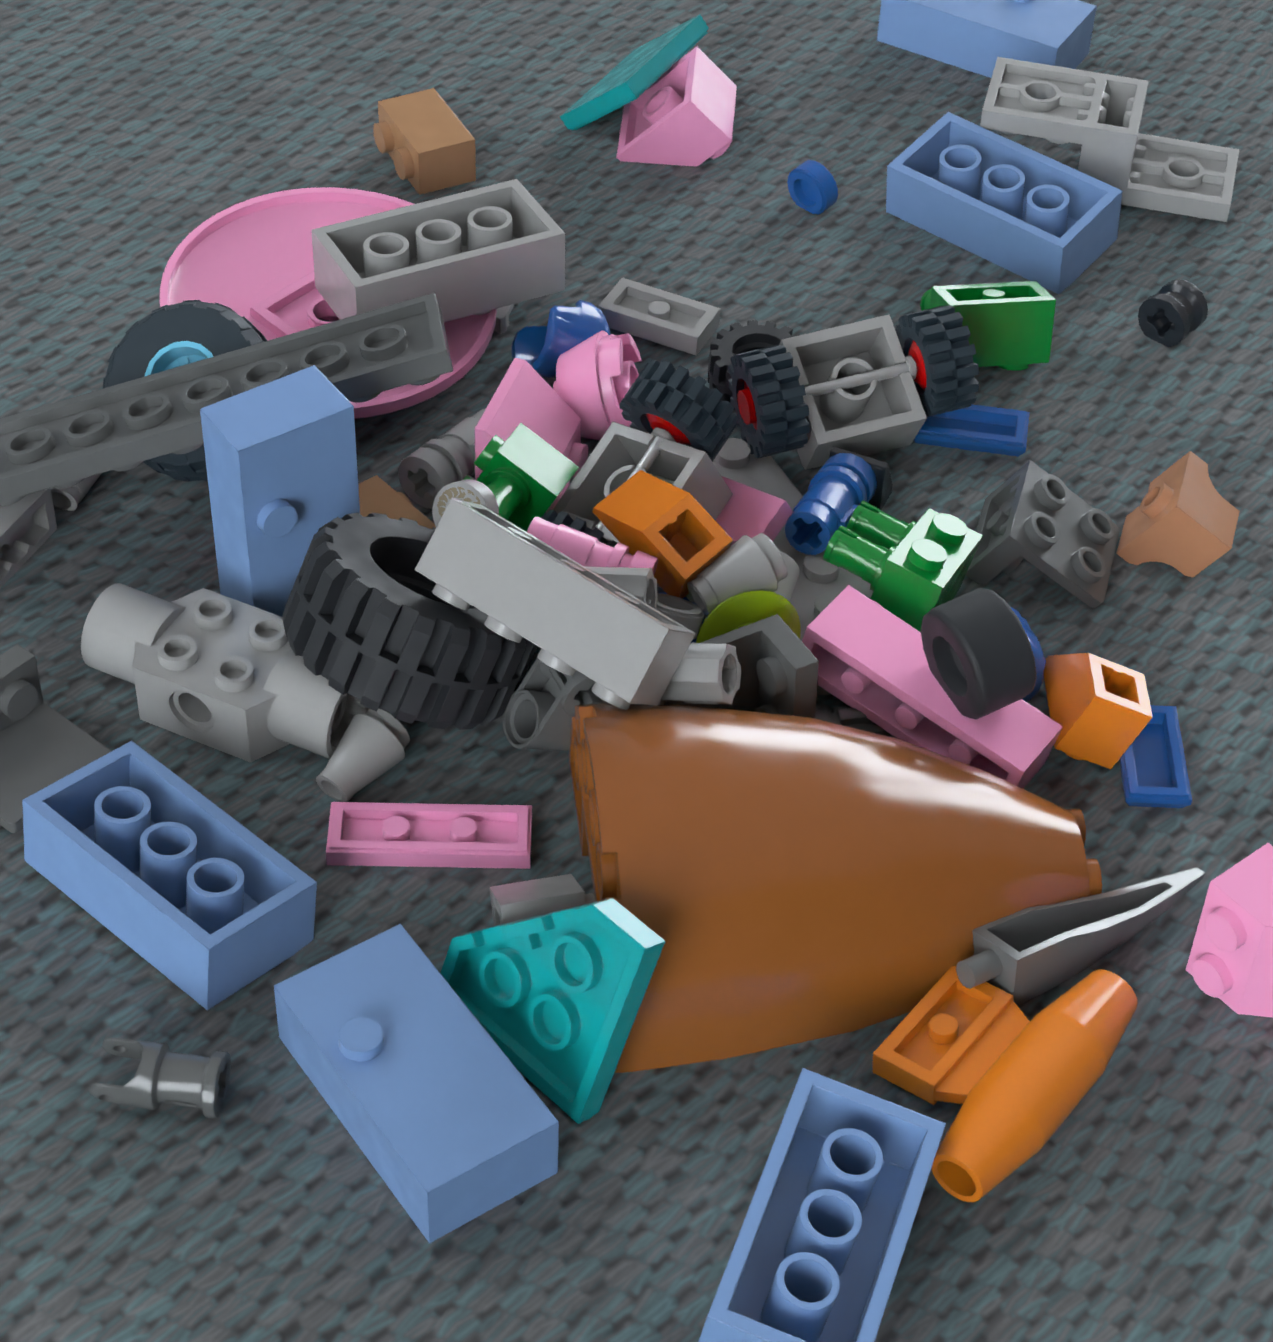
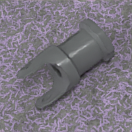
(168, 1078)

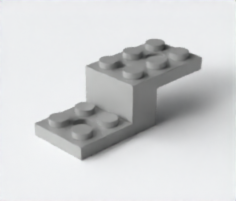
(1106, 119)

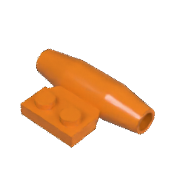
(1006, 1071)

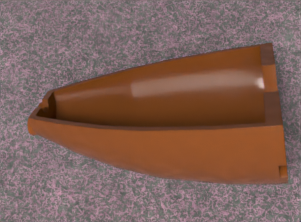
(800, 869)

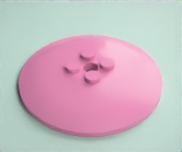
(263, 269)

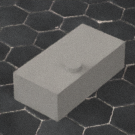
(466, 247)

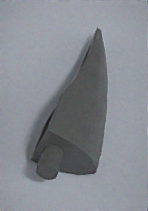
(1056, 941)

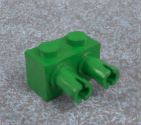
(1006, 320)
(523, 474)
(905, 563)

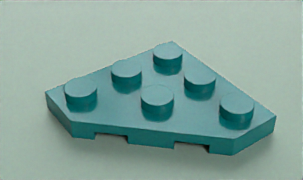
(559, 994)

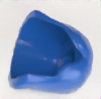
(565, 329)

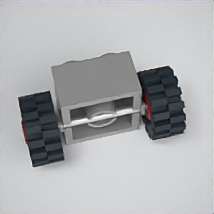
(853, 385)
(672, 436)

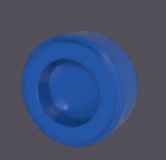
(812, 187)

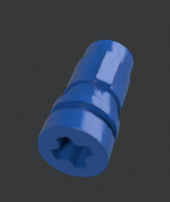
(829, 502)

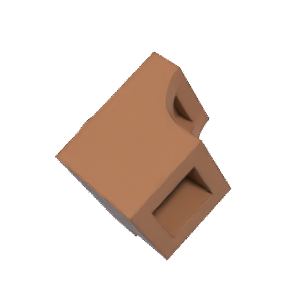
(1180, 520)

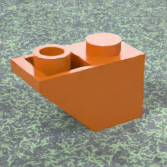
(666, 525)
(1097, 705)

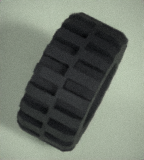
(385, 636)

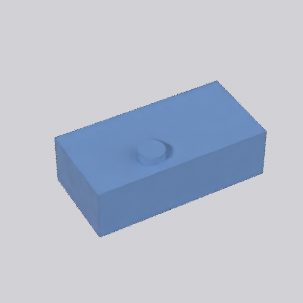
(979, 31)
(1003, 202)
(275, 475)
(169, 873)
(417, 1081)
(826, 1219)

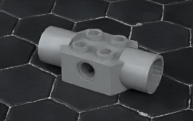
(215, 672)

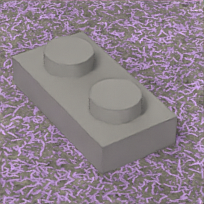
(660, 316)

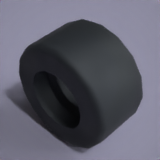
(979, 652)

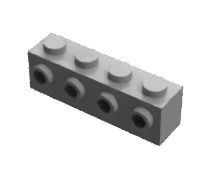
(554, 604)

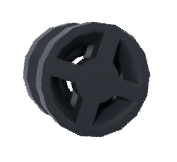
(1173, 312)

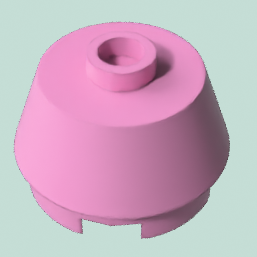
(596, 379)

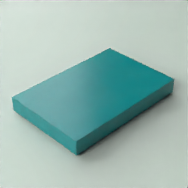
(635, 73)

